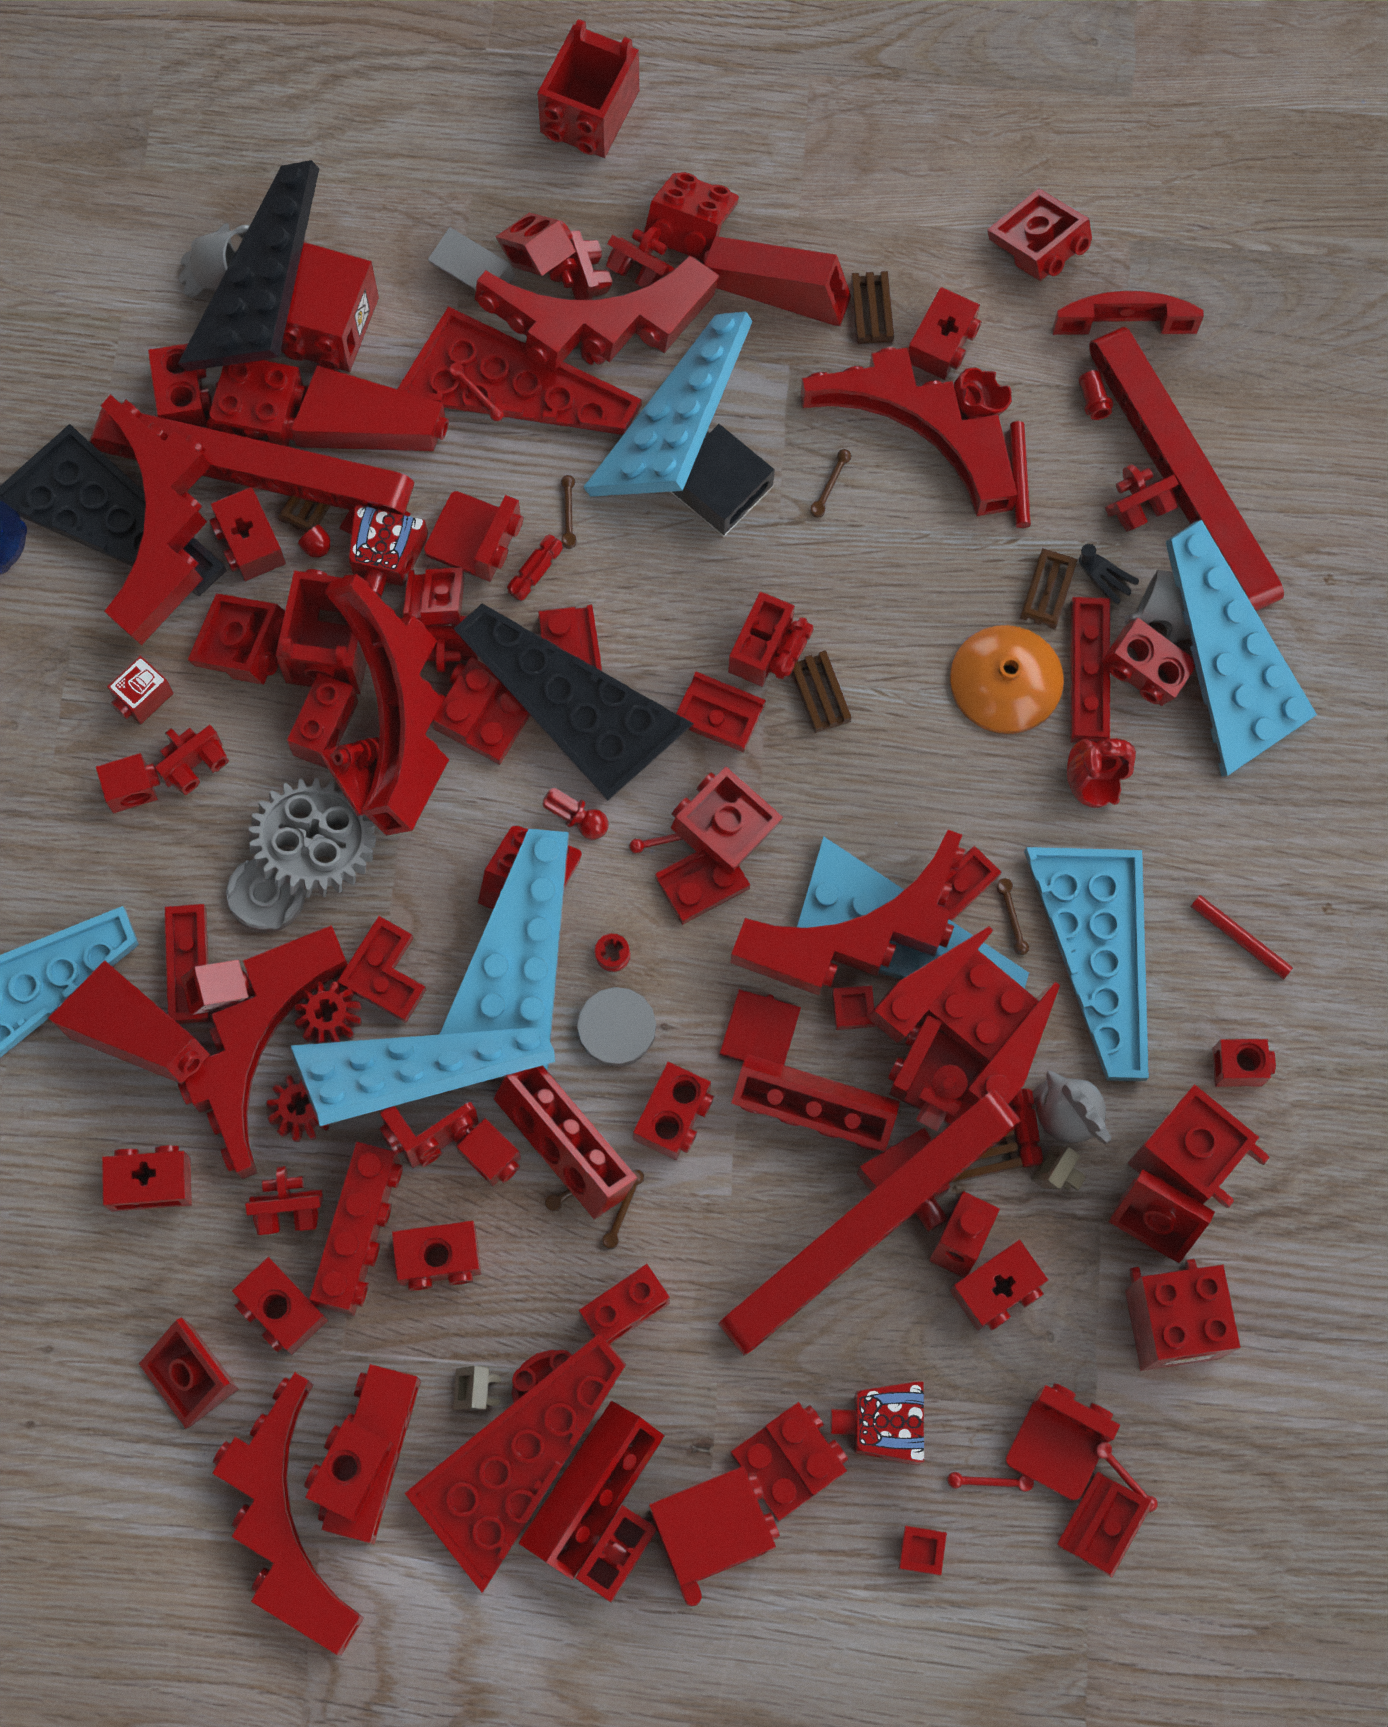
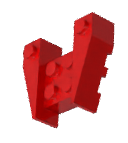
(978, 1010)

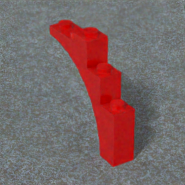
(602, 325)
(931, 410)
(163, 569)
(407, 704)
(806, 954)
(246, 1029)
(260, 1470)

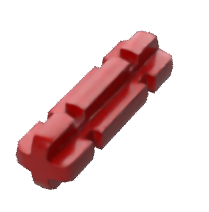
(534, 567)
(791, 648)
(1027, 1130)

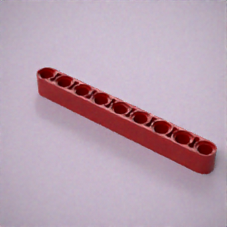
(1179, 454)
(275, 466)
(869, 1222)

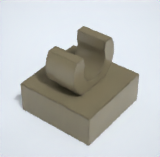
(1058, 1170)
(472, 1388)

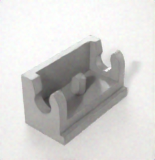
(467, 259)

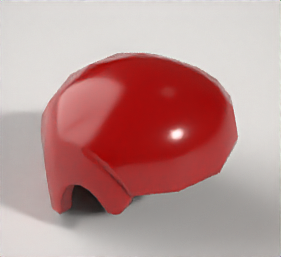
(980, 393)

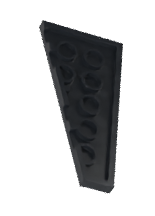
(255, 294)
(90, 501)
(586, 712)

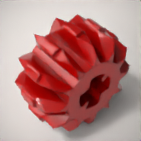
(313, 1014)
(286, 1105)

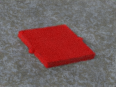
(760, 1028)

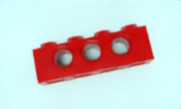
(565, 1139)

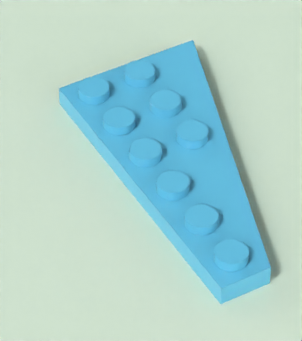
(670, 429)
(1237, 663)
(849, 889)
(1099, 927)
(517, 956)
(49, 970)
(383, 1073)

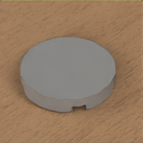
(258, 902)
(616, 1026)

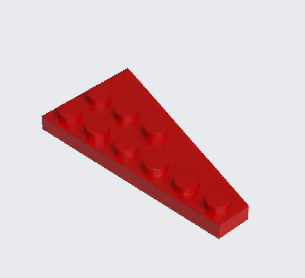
(513, 380)
(499, 1476)

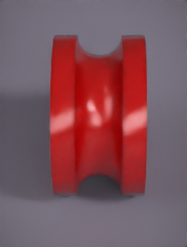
(624, 953)

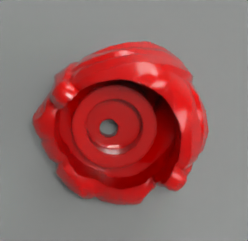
(1098, 768)

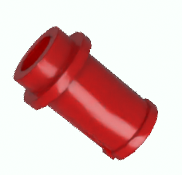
(1097, 405)

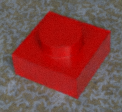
(853, 1007)
(922, 1550)

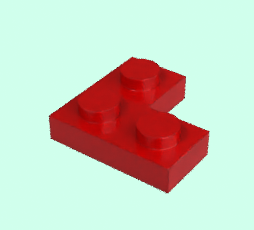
(373, 972)

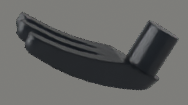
(1099, 567)

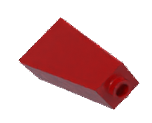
(781, 277)
(362, 414)
(126, 1024)

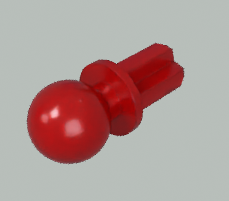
(591, 823)

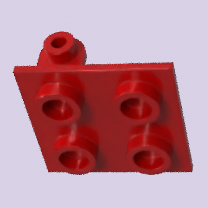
(353, 769)

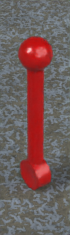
(457, 372)
(638, 845)
(1104, 1451)
(1023, 1483)

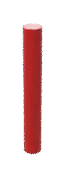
(1020, 474)
(1241, 937)

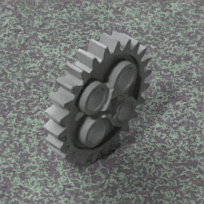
(300, 866)

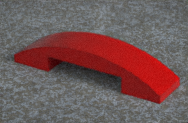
(1173, 313)

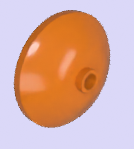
(1000, 699)

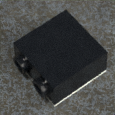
(725, 480)

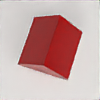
(187, 1373)

